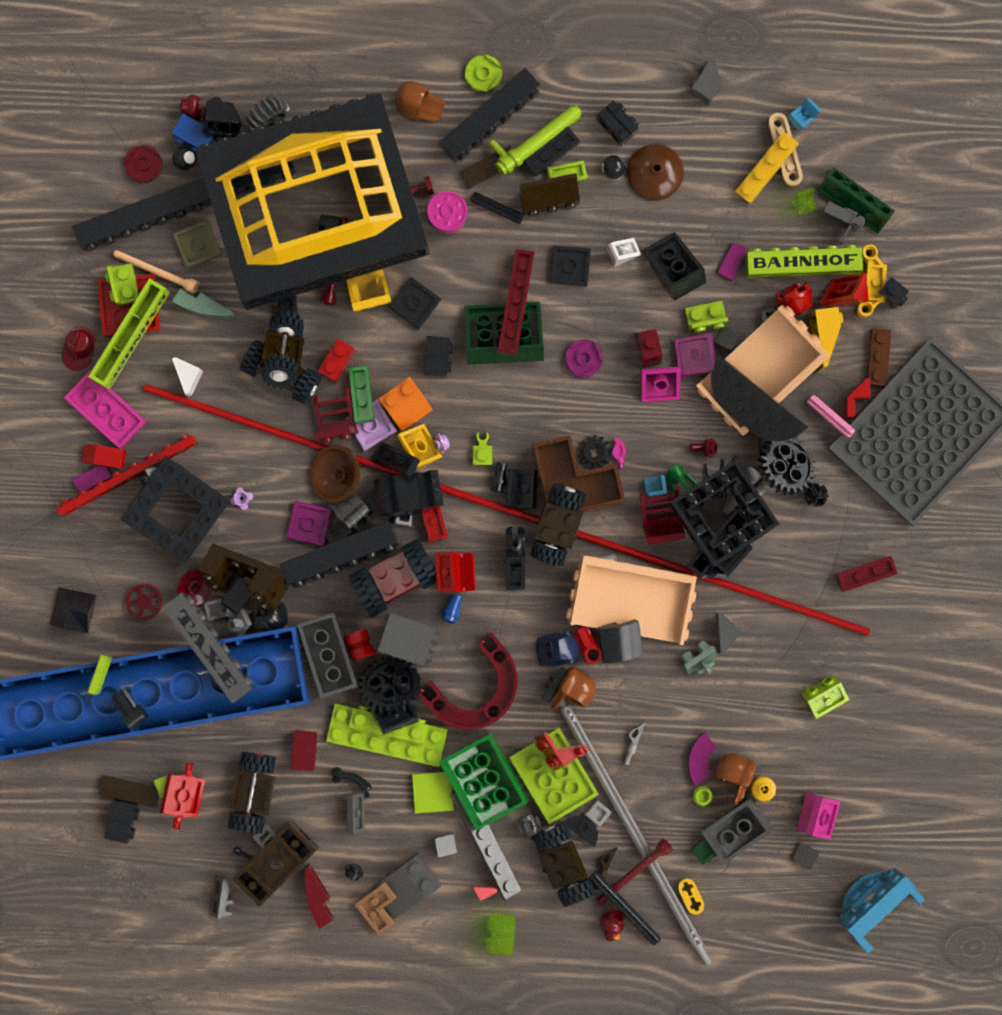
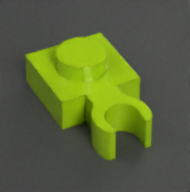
(482, 454)

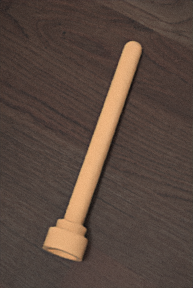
(190, 285)

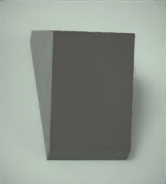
(726, 632)

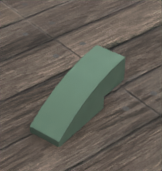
(202, 306)

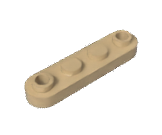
(791, 165)

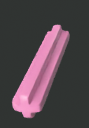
(830, 416)

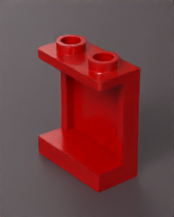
(455, 572)

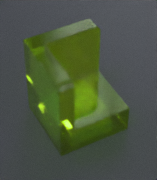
(804, 201)

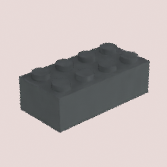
(327, 655)

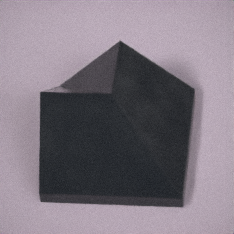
(73, 610)

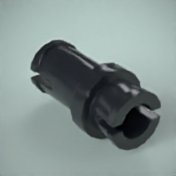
(498, 481)

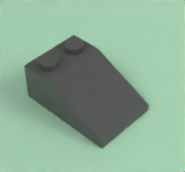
(737, 830)
(410, 884)

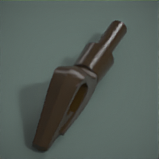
(605, 865)

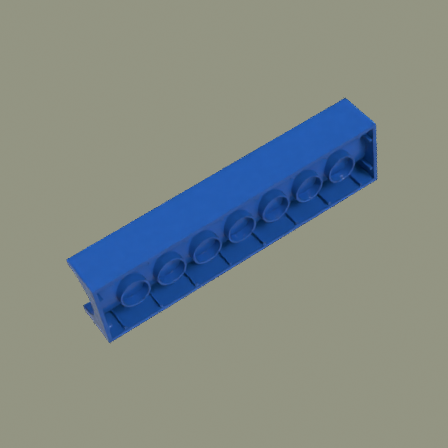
(171, 685)

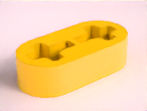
(695, 894)

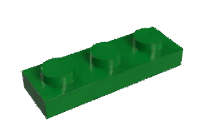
(361, 394)

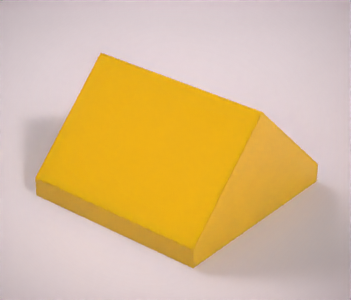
(420, 445)

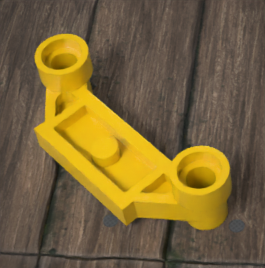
(875, 280)

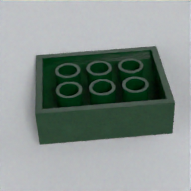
(484, 329)

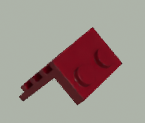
(339, 429)
(660, 527)

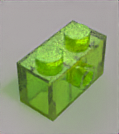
(502, 934)

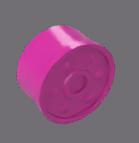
(447, 212)

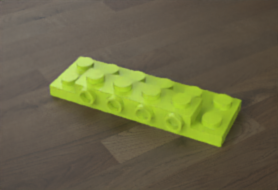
(359, 730)

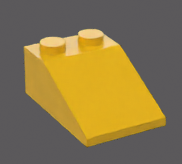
(826, 326)

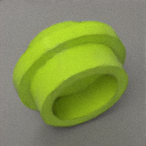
(702, 795)

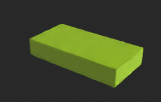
(570, 168)
(100, 674)

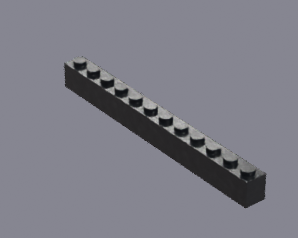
(162, 208)

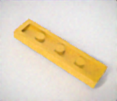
(767, 167)

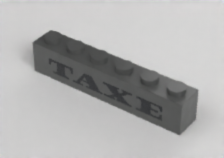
(208, 647)

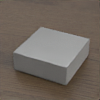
(212, 609)
(598, 813)

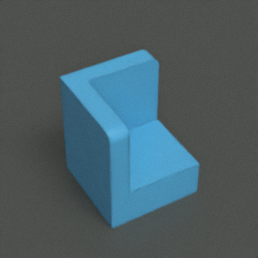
(655, 486)

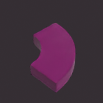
(699, 759)

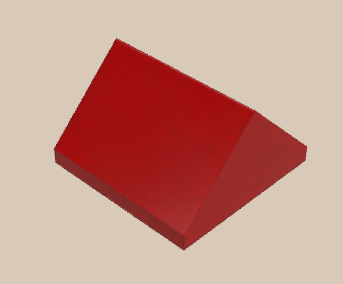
(846, 291)

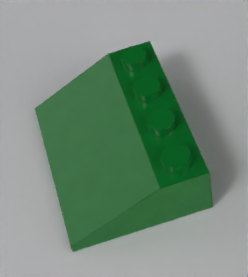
(484, 781)

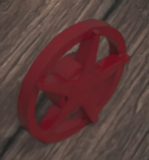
(144, 601)

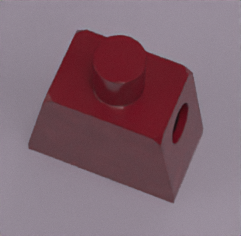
(649, 348)

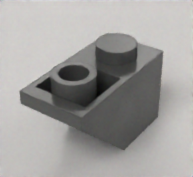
(708, 82)

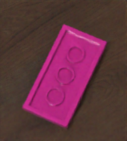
(106, 411)

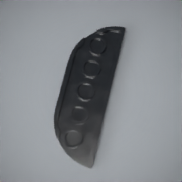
(752, 404)

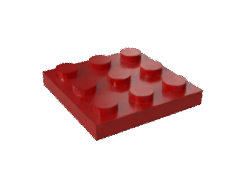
(113, 315)

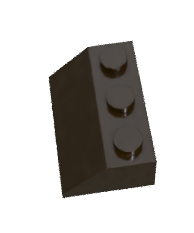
(549, 195)

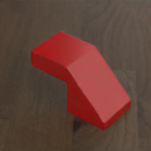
(861, 392)
(103, 456)

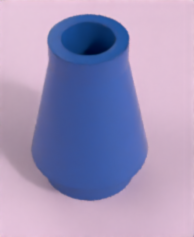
(452, 609)

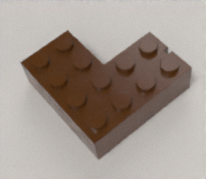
(559, 465)

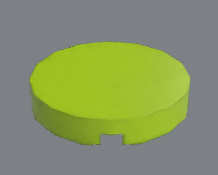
(483, 73)

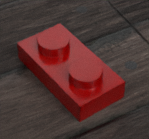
(435, 525)

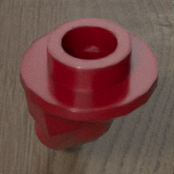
(709, 447)

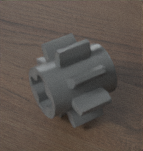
(529, 825)

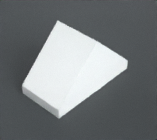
(623, 251)
(188, 375)

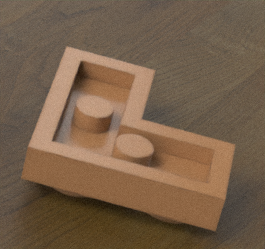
(373, 909)

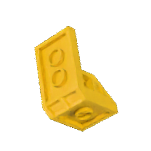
(368, 291)

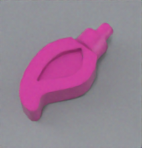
(619, 452)

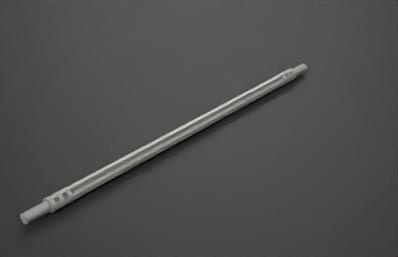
(634, 831)

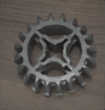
(266, 113)

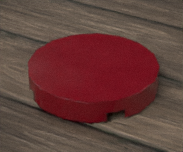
(143, 163)

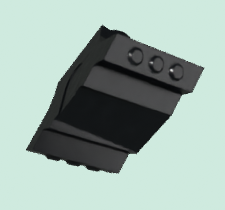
(408, 495)

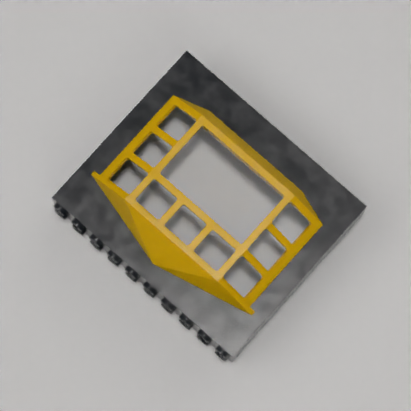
(329, 254)

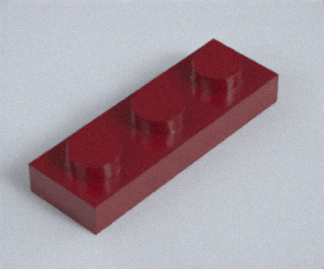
(866, 573)

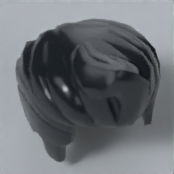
(271, 619)

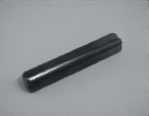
(497, 207)

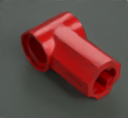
(587, 643)

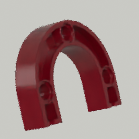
(479, 717)

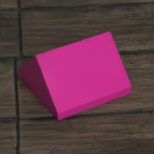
(660, 384)

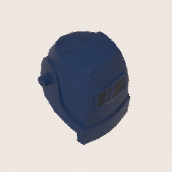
(556, 649)

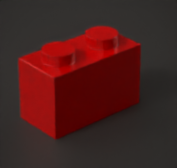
(336, 361)

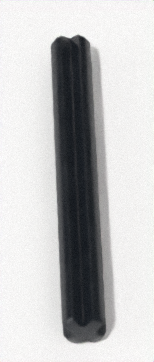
(615, 898)

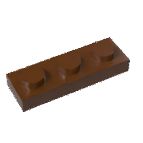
(879, 357)

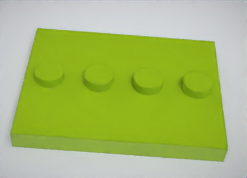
(553, 790)

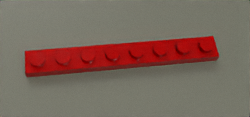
(119, 478)

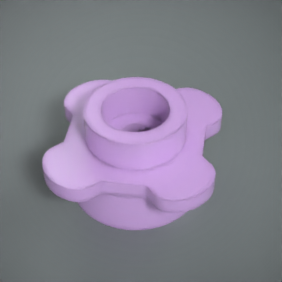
(441, 443)
(235, 500)

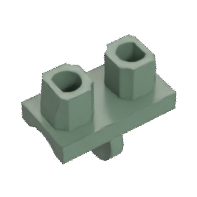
(700, 662)

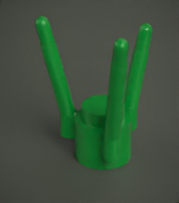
(677, 474)

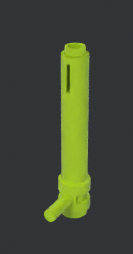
(516, 156)

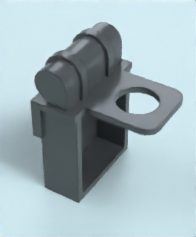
(843, 218)
(351, 511)

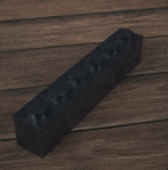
(490, 115)

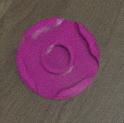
(583, 358)

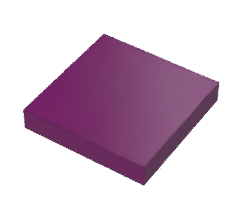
(695, 354)
(309, 523)

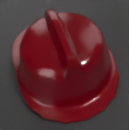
(78, 348)

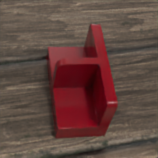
(304, 750)

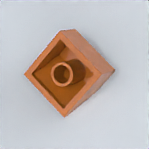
(405, 404)

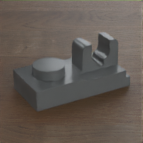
(355, 813)
(220, 897)

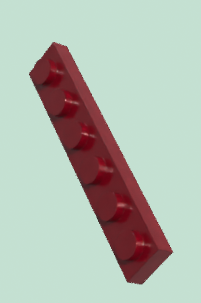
(516, 302)

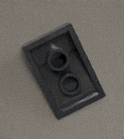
(675, 266)

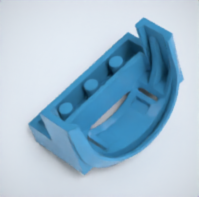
(871, 912)

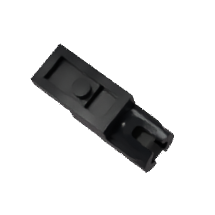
(515, 558)

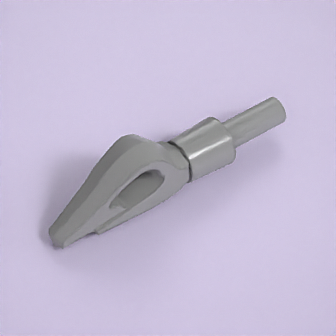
(634, 741)

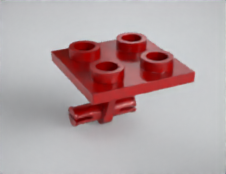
(556, 757)

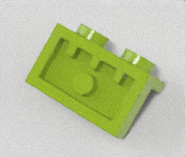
(123, 284)
(706, 316)
(825, 696)

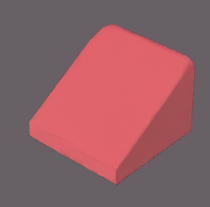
(484, 891)

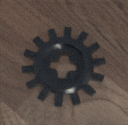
(591, 444)

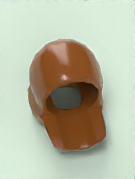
(409, 100)
(575, 687)
(737, 772)

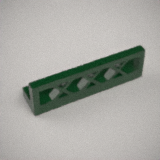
(843, 196)

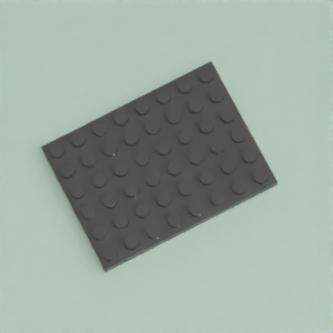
(921, 432)

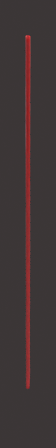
(514, 512)

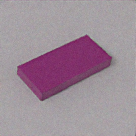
(732, 261)
(90, 478)

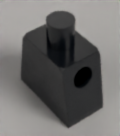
(220, 118)

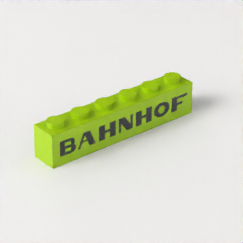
(803, 262)
(129, 334)

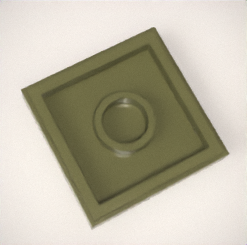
(197, 244)

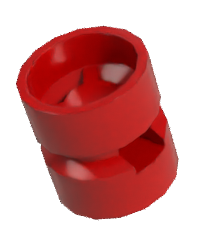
(359, 645)

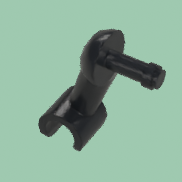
(338, 774)

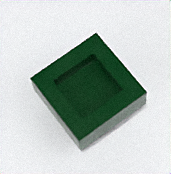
(703, 851)

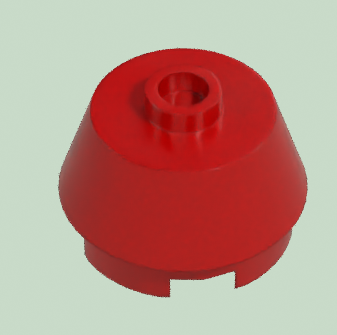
(796, 297)

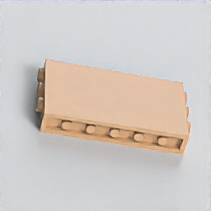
(774, 358)
(624, 591)

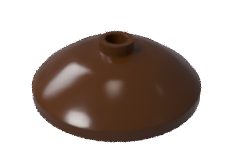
(654, 184)
(328, 470)

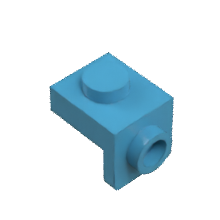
(804, 114)

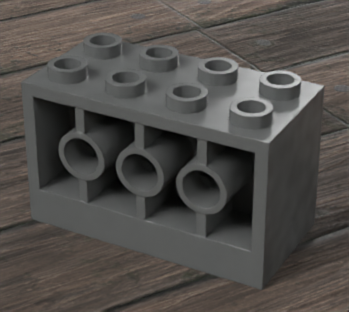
(409, 640)

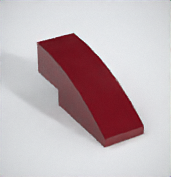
(316, 897)

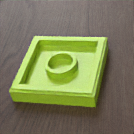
(432, 792)

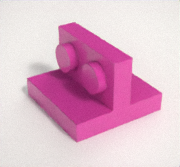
(818, 816)

